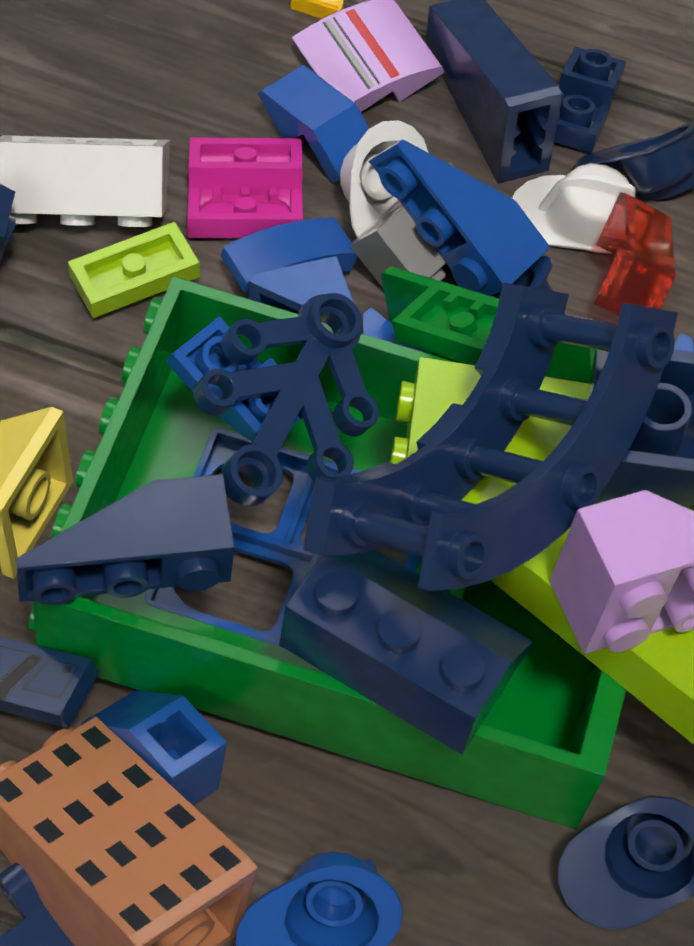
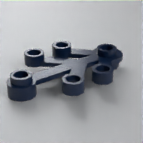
(296, 391)

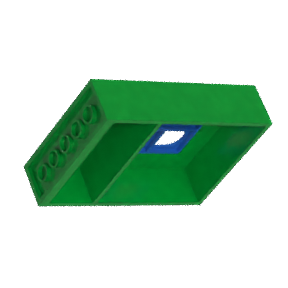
(538, 745)

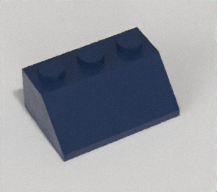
(402, 645)

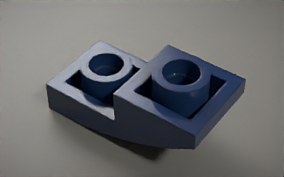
(588, 93)

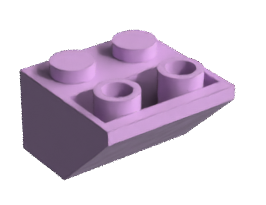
(627, 571)

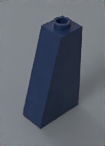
(497, 87)

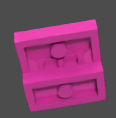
(243, 185)

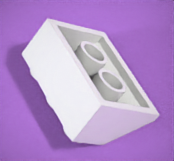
(85, 178)

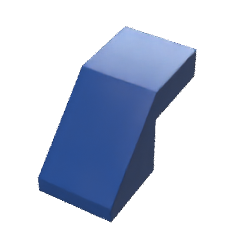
(313, 107)

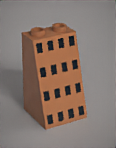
(119, 846)

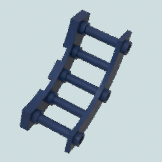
(469, 441)

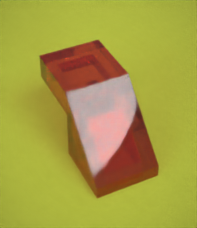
(643, 257)

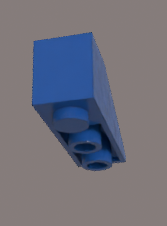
(468, 223)

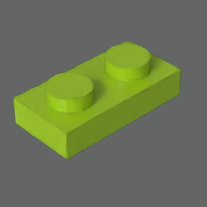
(133, 269)

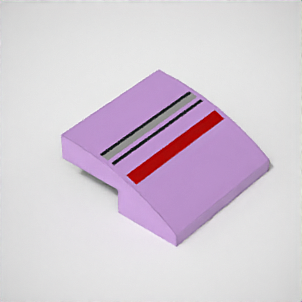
(369, 52)

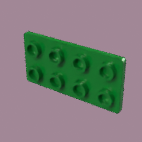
(458, 321)

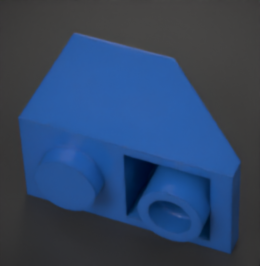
(170, 740)

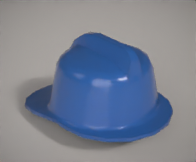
(326, 903)

